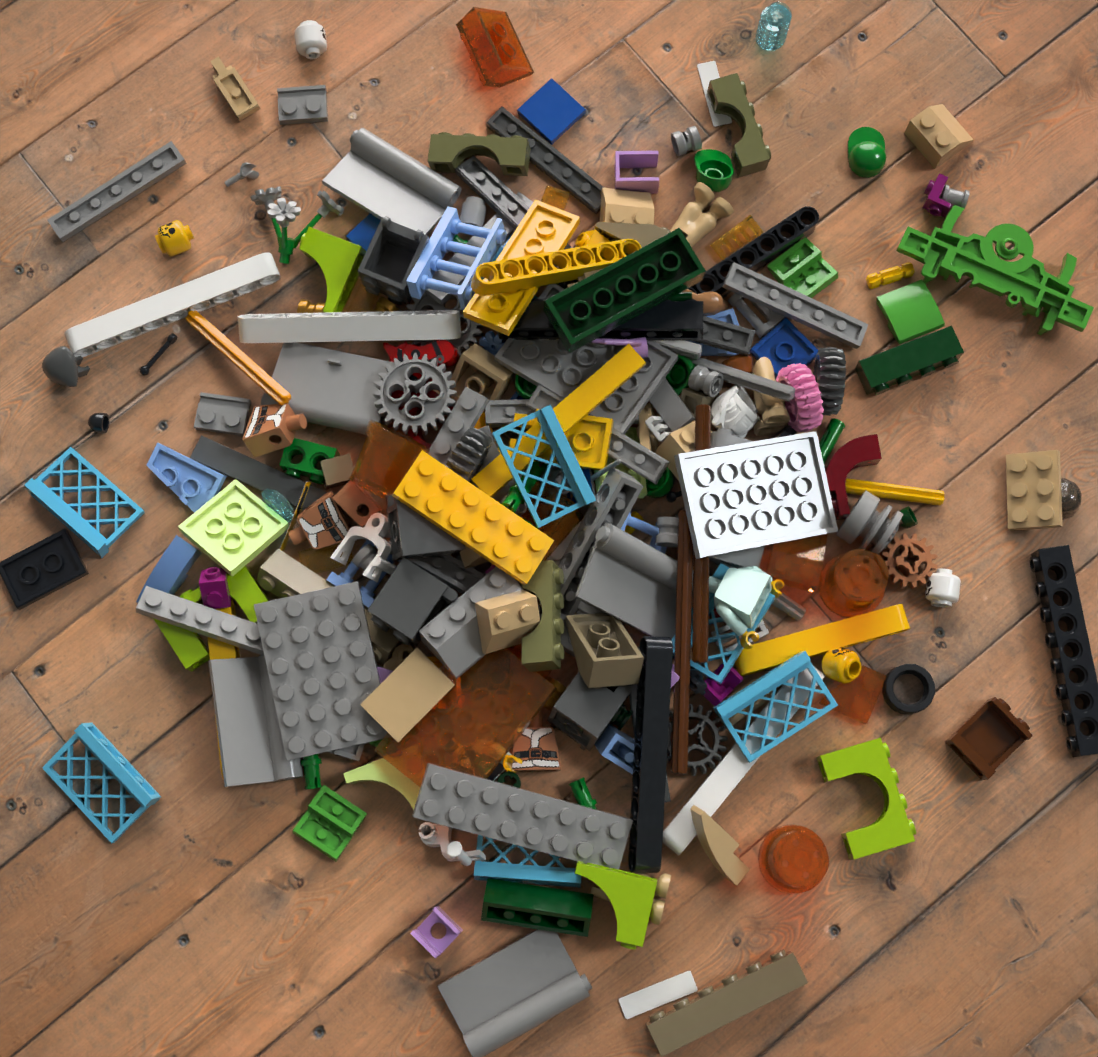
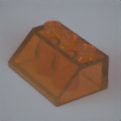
(494, 47)

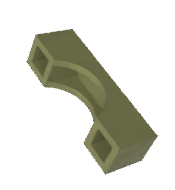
(729, 98)
(450, 151)
(543, 646)

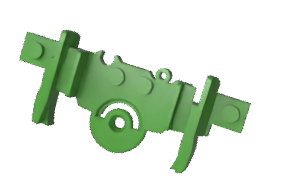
(1021, 280)

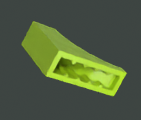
(338, 261)
(630, 897)

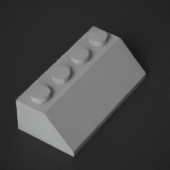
(455, 631)

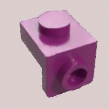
(933, 203)
(214, 588)
(715, 692)

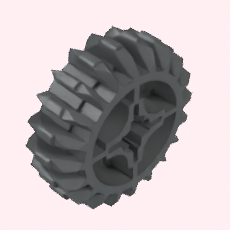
(831, 377)
(470, 453)
(702, 746)

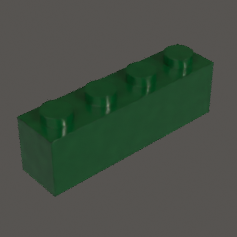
(909, 360)
(537, 907)

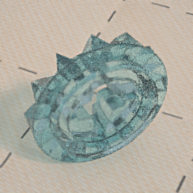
(278, 503)

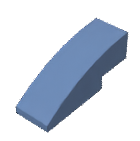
(172, 567)

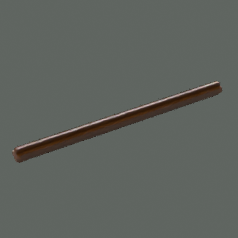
(701, 565)
(682, 646)

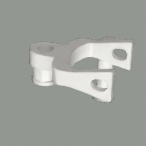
(375, 531)
(440, 836)

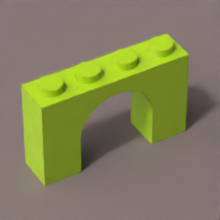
(189, 644)
(892, 826)

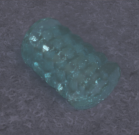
(773, 26)

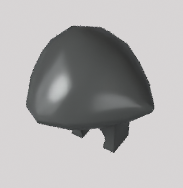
(62, 367)

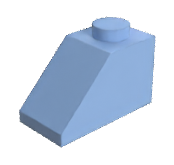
(617, 747)

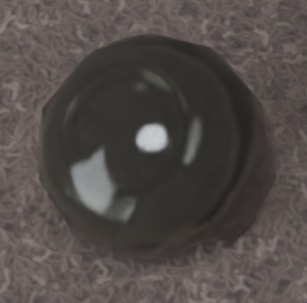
(1070, 498)

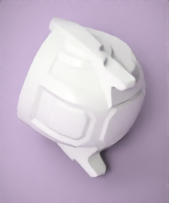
(734, 411)

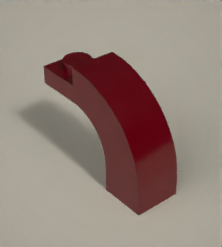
(854, 454)

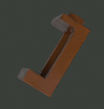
(989, 737)

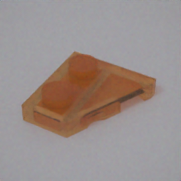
(858, 696)

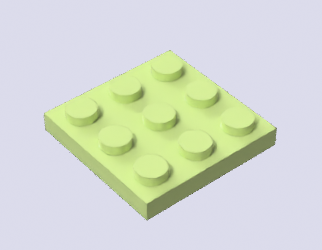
(233, 527)

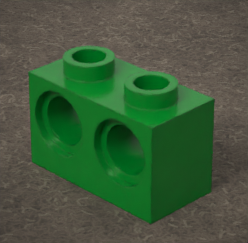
(312, 454)

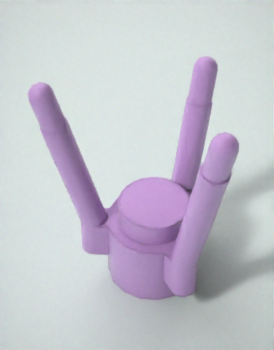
(638, 344)

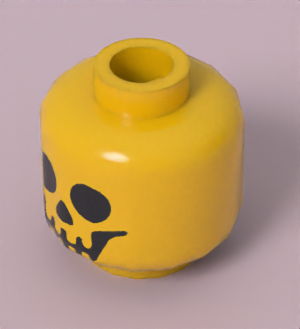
(174, 238)
(841, 665)

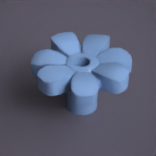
(491, 342)

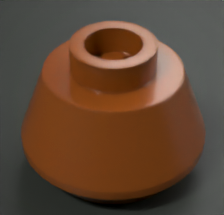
(740, 362)

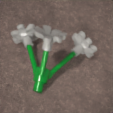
(285, 213)

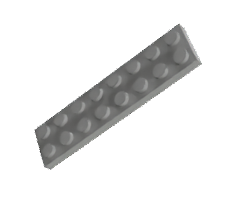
(521, 817)

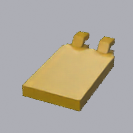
(587, 439)

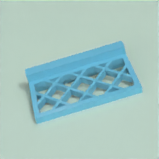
(566, 462)
(73, 520)
(719, 573)
(764, 685)
(113, 762)
(524, 873)

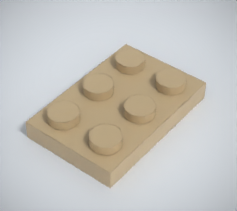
(1034, 490)

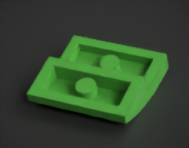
(803, 269)
(910, 311)
(329, 823)

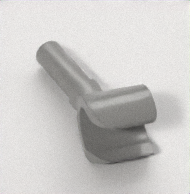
(245, 171)

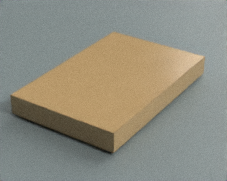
(407, 694)

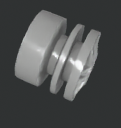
(870, 524)

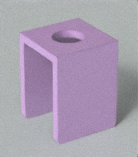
(636, 159)
(425, 938)

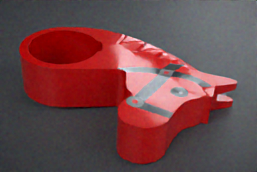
(440, 349)

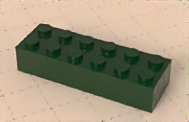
(624, 290)

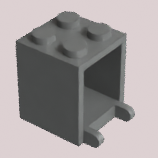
(391, 260)
(415, 536)
(409, 602)
(586, 711)

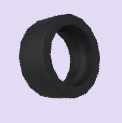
(923, 675)

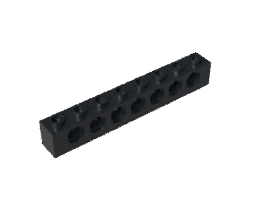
(1076, 637)

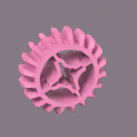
(806, 406)

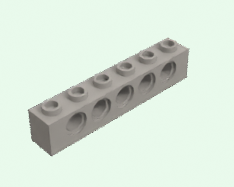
(611, 506)

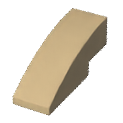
(718, 846)

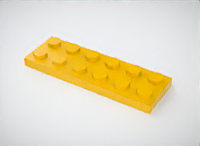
(539, 232)
(473, 517)

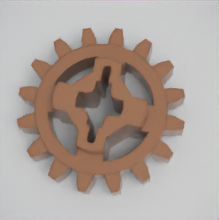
(907, 550)

